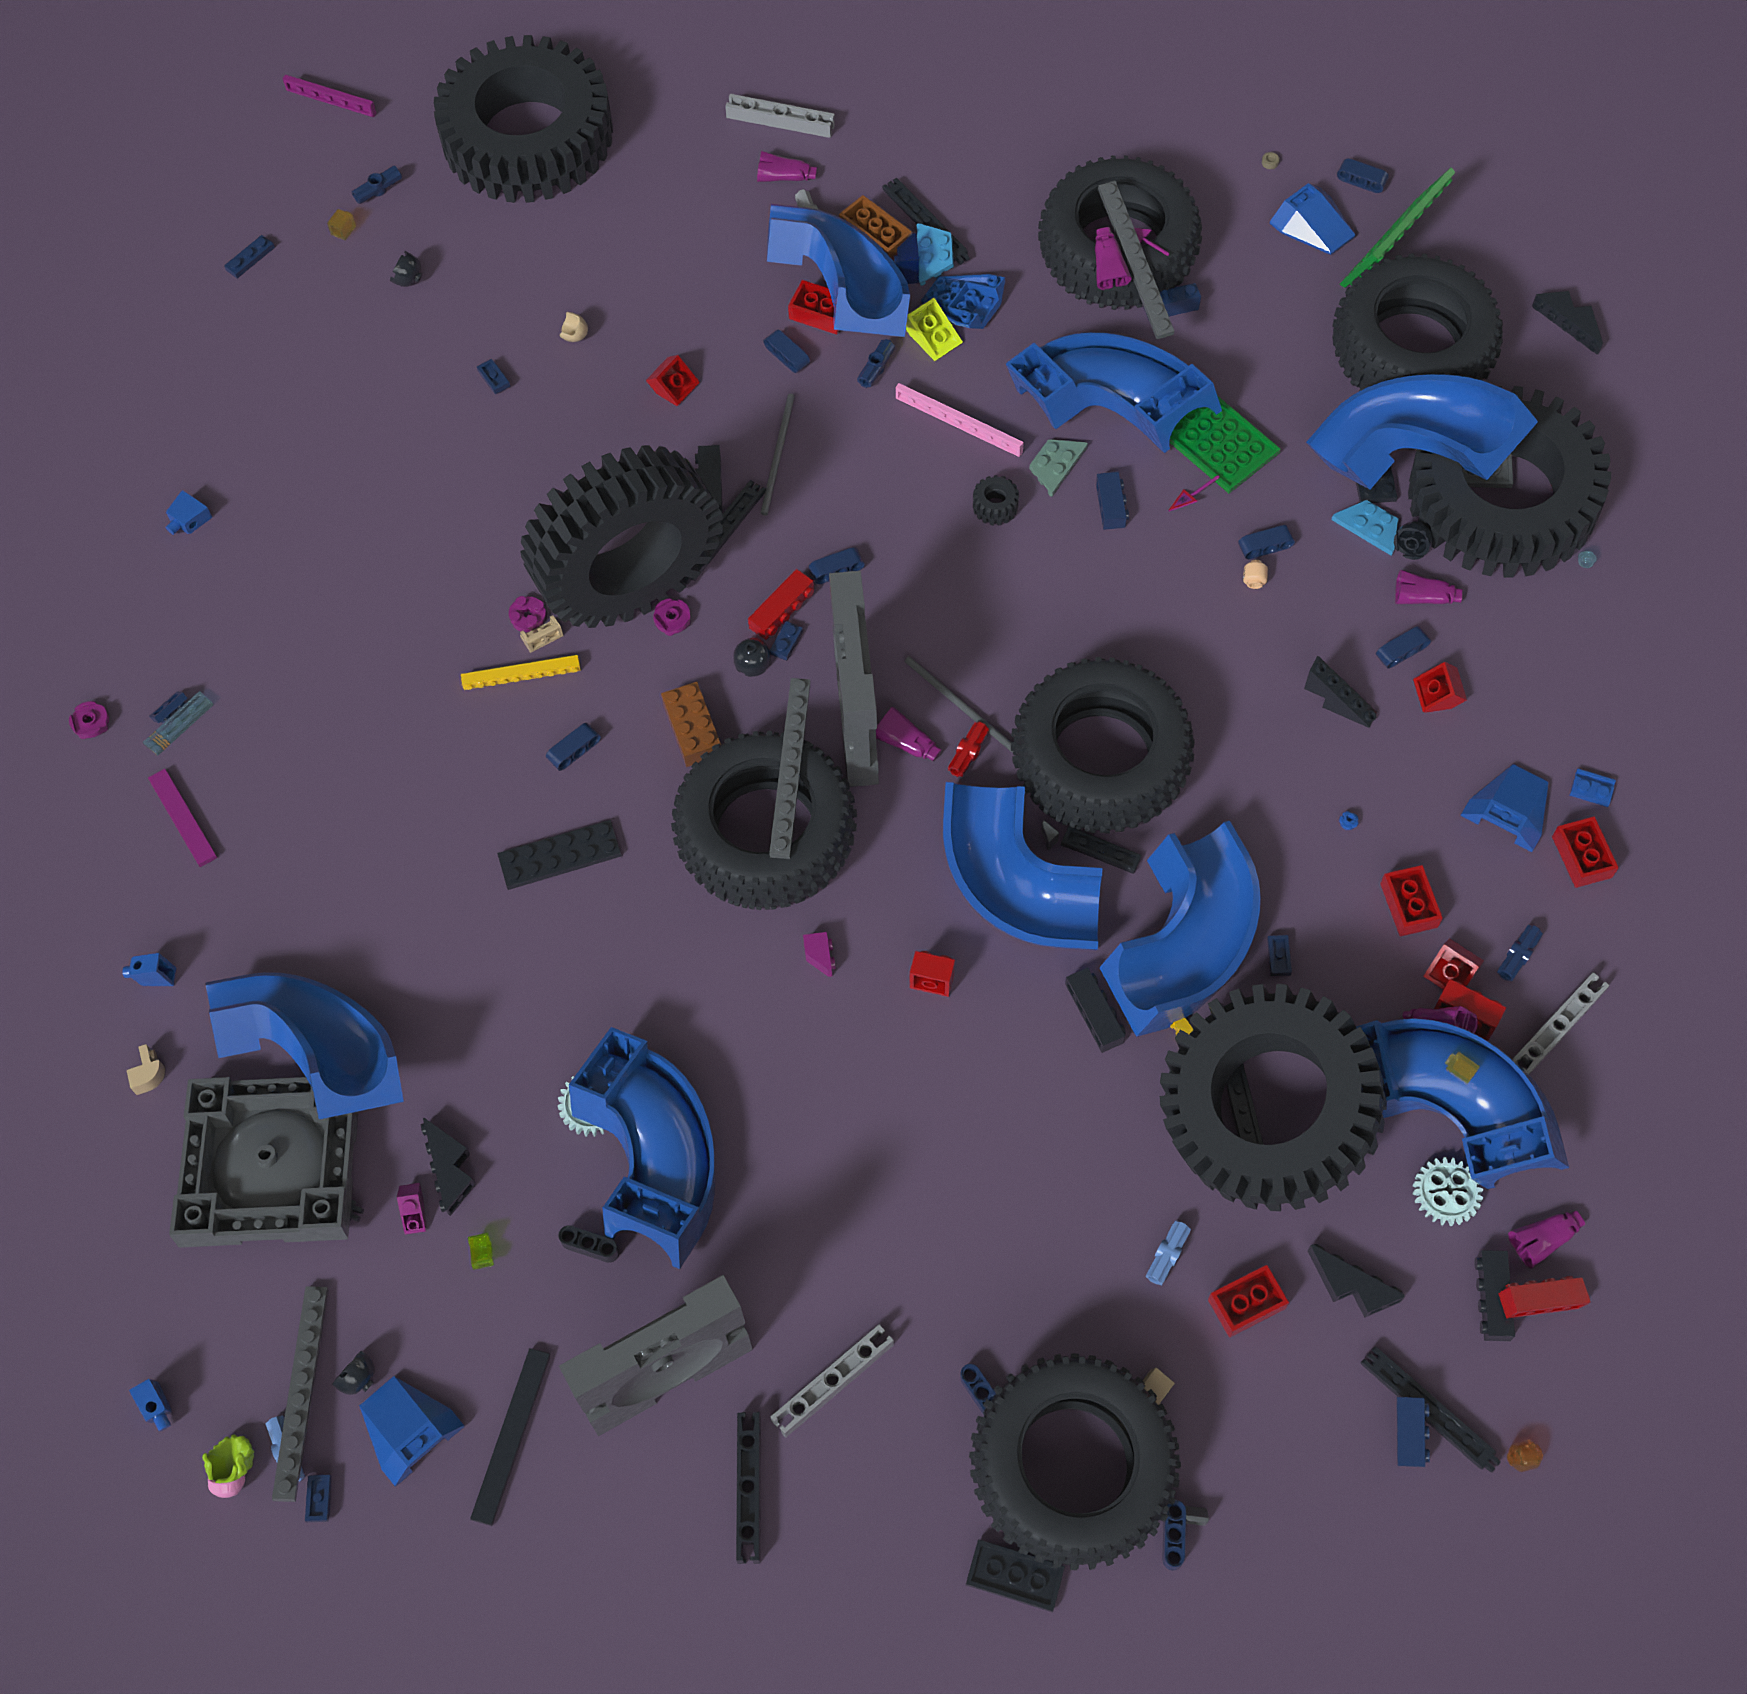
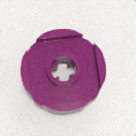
(527, 604)
(671, 626)
(96, 726)

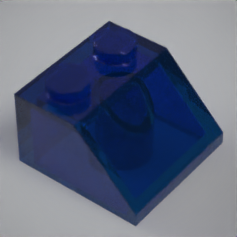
(908, 259)

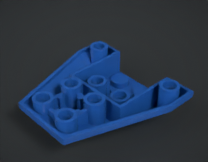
(1313, 220)
(967, 298)
(1513, 803)
(405, 1426)

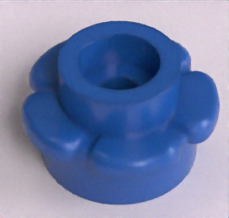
(1348, 825)

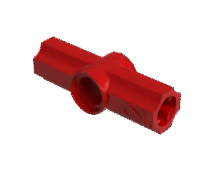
(968, 749)

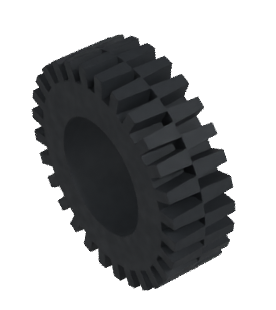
(516, 77)
(593, 510)
(1527, 535)
(1289, 1169)

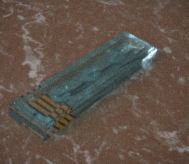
(178, 723)

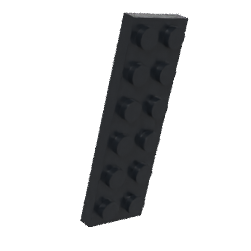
(559, 854)

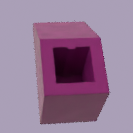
(817, 952)
(411, 1208)

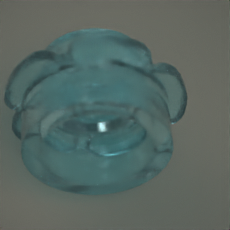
(1586, 559)

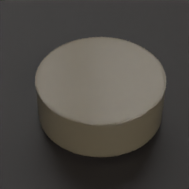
(1270, 160)

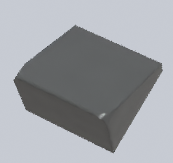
(1049, 834)
(1196, 1516)

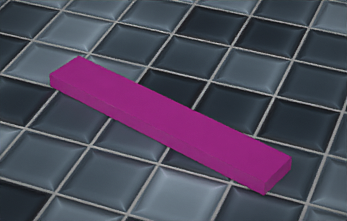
(329, 95)
(182, 818)

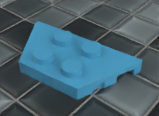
(934, 251)
(1370, 524)

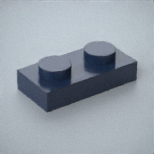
(493, 376)
(786, 641)
(175, 702)
(1279, 955)
(318, 1498)

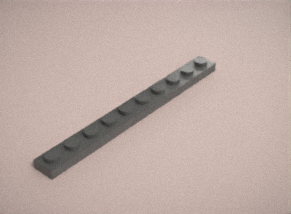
(1136, 260)
(790, 768)
(300, 1395)

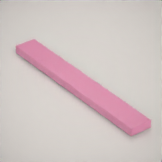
(959, 420)

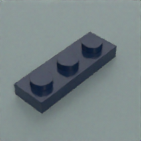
(249, 256)

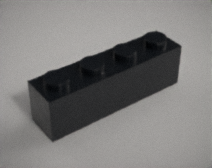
(709, 470)
(1095, 1010)
(1493, 1277)

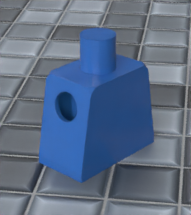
(186, 514)
(150, 970)
(146, 1397)

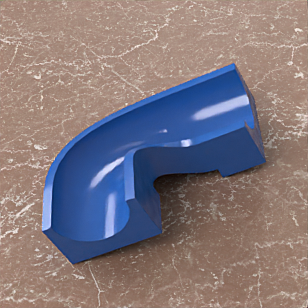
(861, 277)
(1115, 373)
(1430, 413)
(1007, 881)
(1202, 939)
(323, 1030)
(1499, 1111)
(663, 1136)

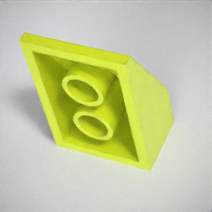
(932, 330)

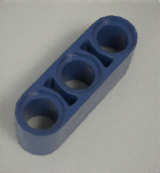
(1362, 175)
(786, 351)
(1266, 542)
(842, 561)
(1403, 647)
(573, 746)
(978, 1383)
(1170, 1545)

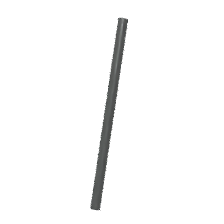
(777, 455)
(957, 701)

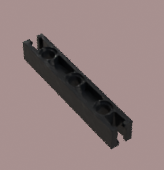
(748, 1503)

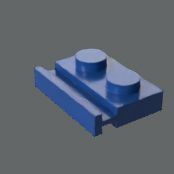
(1592, 787)

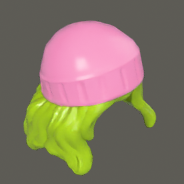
(228, 1465)

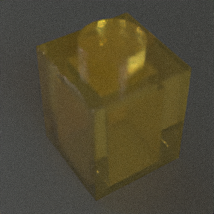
(341, 224)
(1461, 1067)

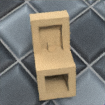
(149, 1074)

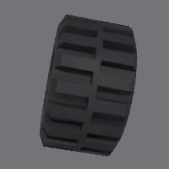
(995, 488)

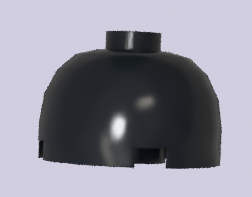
(407, 270)
(1413, 540)
(751, 657)
(356, 1375)

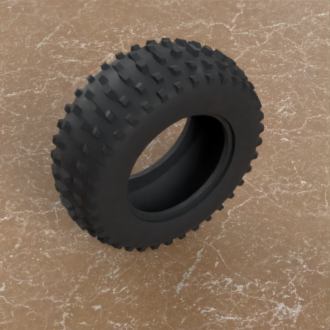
(1149, 197)
(1421, 288)
(1114, 692)
(751, 876)
(1133, 1417)

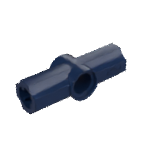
(376, 184)
(876, 363)
(1520, 952)

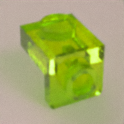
(481, 1251)

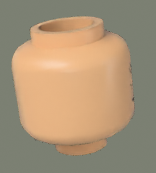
(1255, 574)

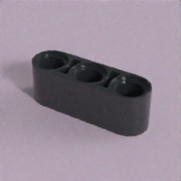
(582, 1236)

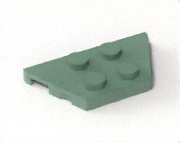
(1055, 462)

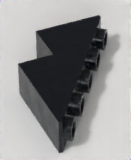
(1576, 321)
(1338, 694)
(447, 1159)
(1344, 1280)

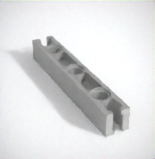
(780, 115)
(1566, 1018)
(820, 1392)

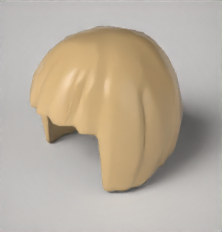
(574, 328)

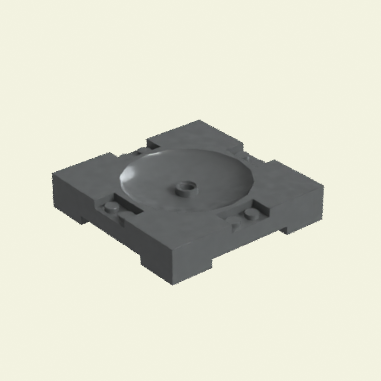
(854, 678)
(238, 1196)
(659, 1356)

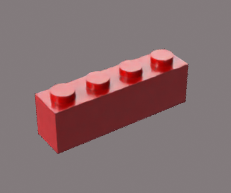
(781, 604)
(1544, 1297)

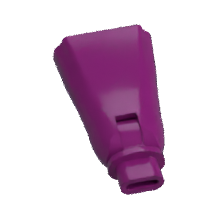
(783, 169)
(1109, 261)
(1422, 590)
(901, 733)
(1454, 1016)
(1543, 1237)

